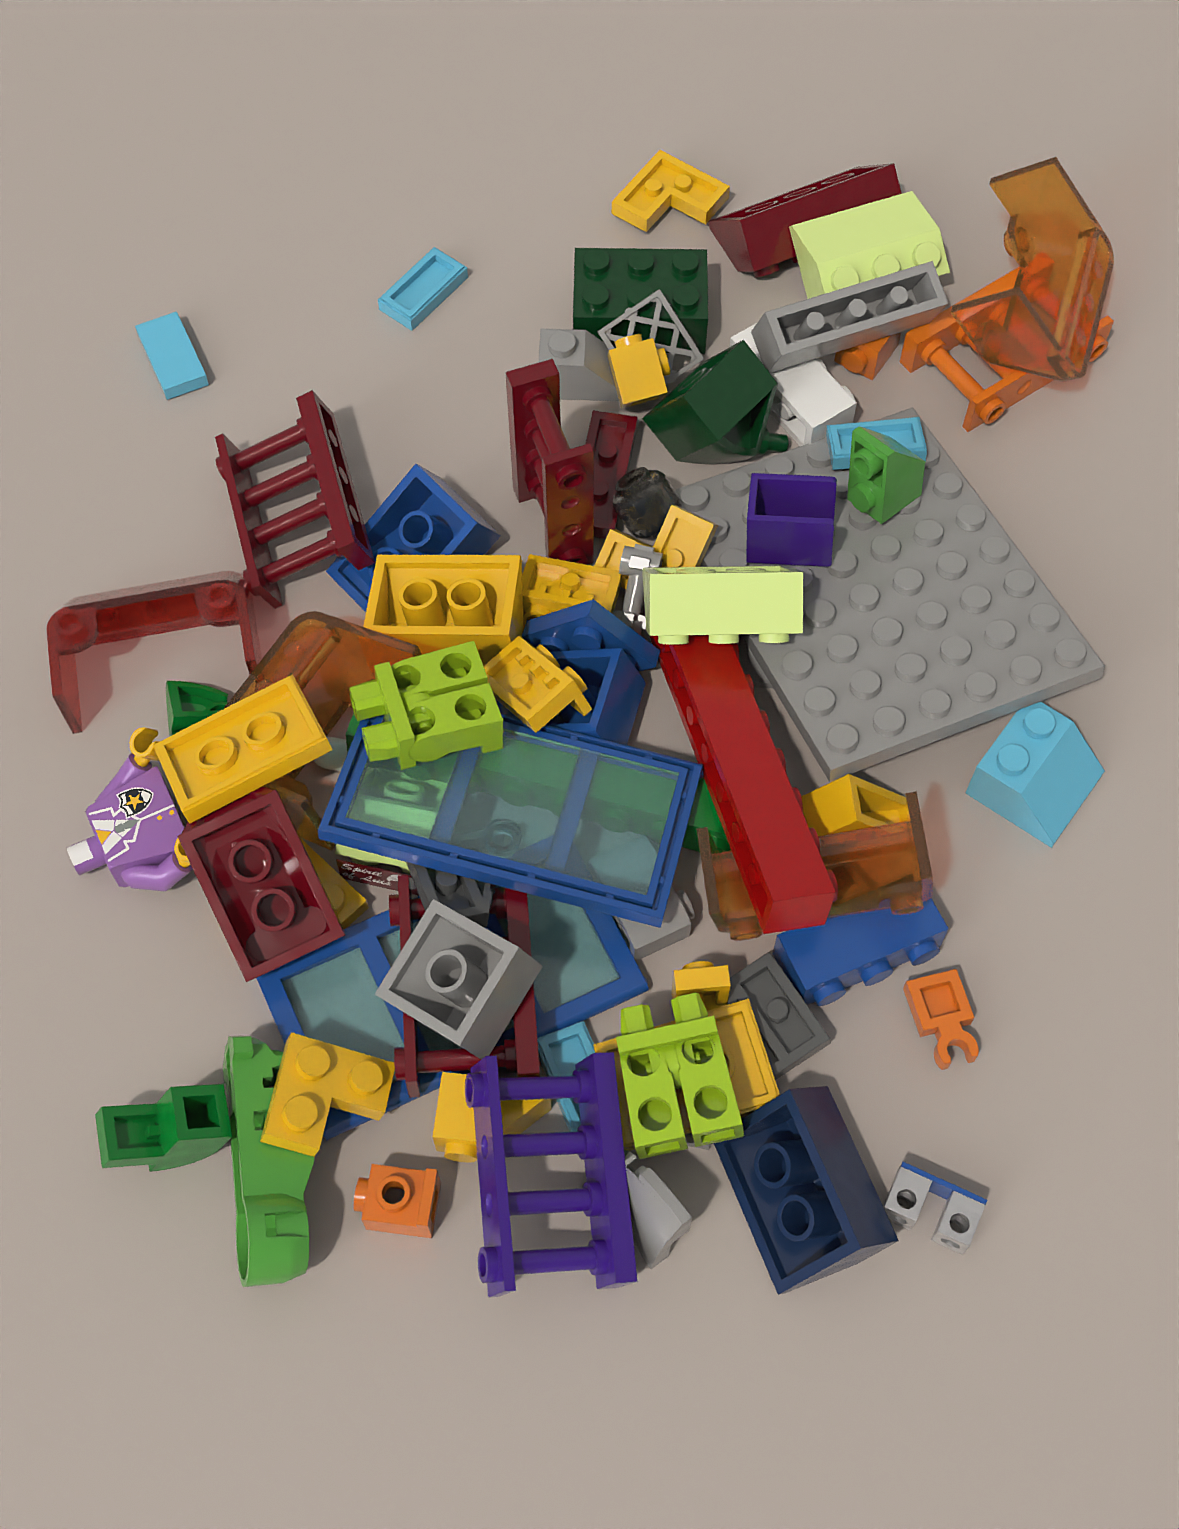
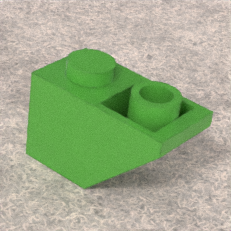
(882, 474)

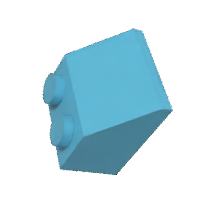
(1037, 772)

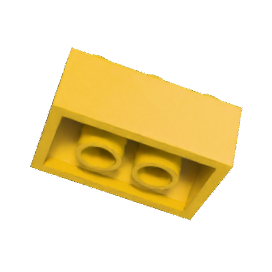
(448, 601)

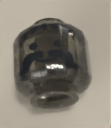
(644, 501)

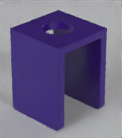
(791, 519)

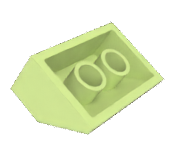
(866, 244)
(723, 603)

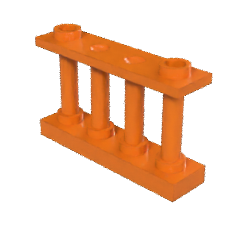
(930, 344)

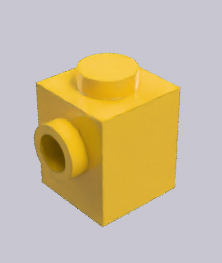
(638, 370)

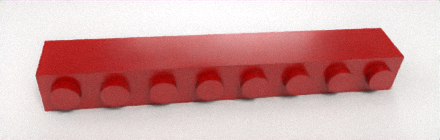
(749, 785)

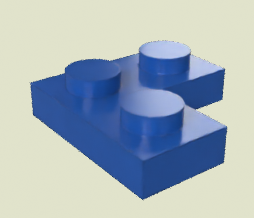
(587, 628)

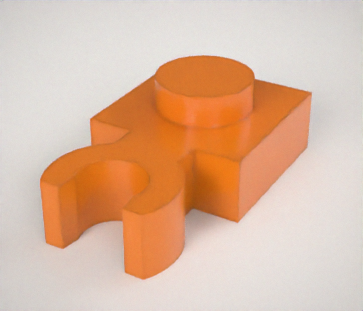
(942, 1009)

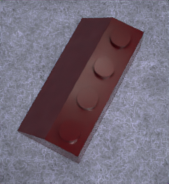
(760, 234)

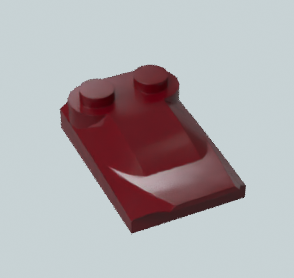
(260, 882)

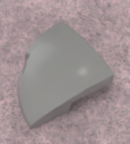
(655, 1213)

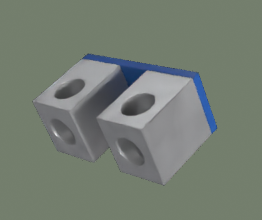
(960, 1208)

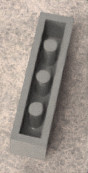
(849, 317)

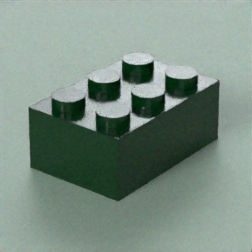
(620, 278)

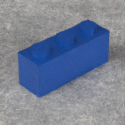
(857, 949)

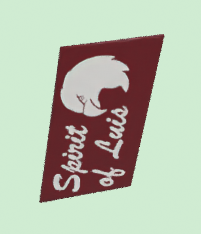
(372, 876)

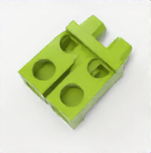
(429, 707)
(670, 1059)

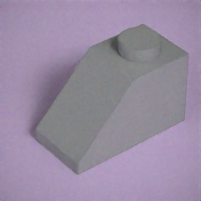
(580, 363)

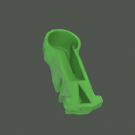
(266, 1178)

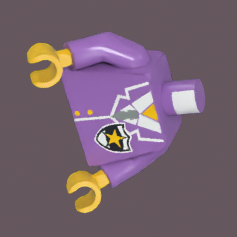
(135, 825)

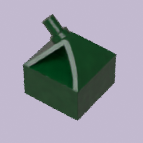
(719, 411)

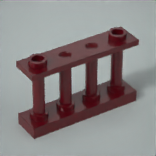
(546, 465)
(335, 500)
(516, 1054)

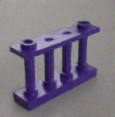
(601, 1198)

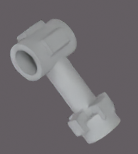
(631, 565)

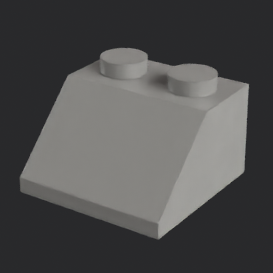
(459, 979)

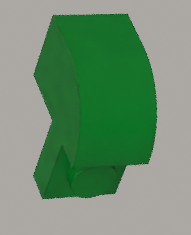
(165, 1135)

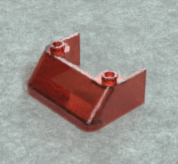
(142, 611)

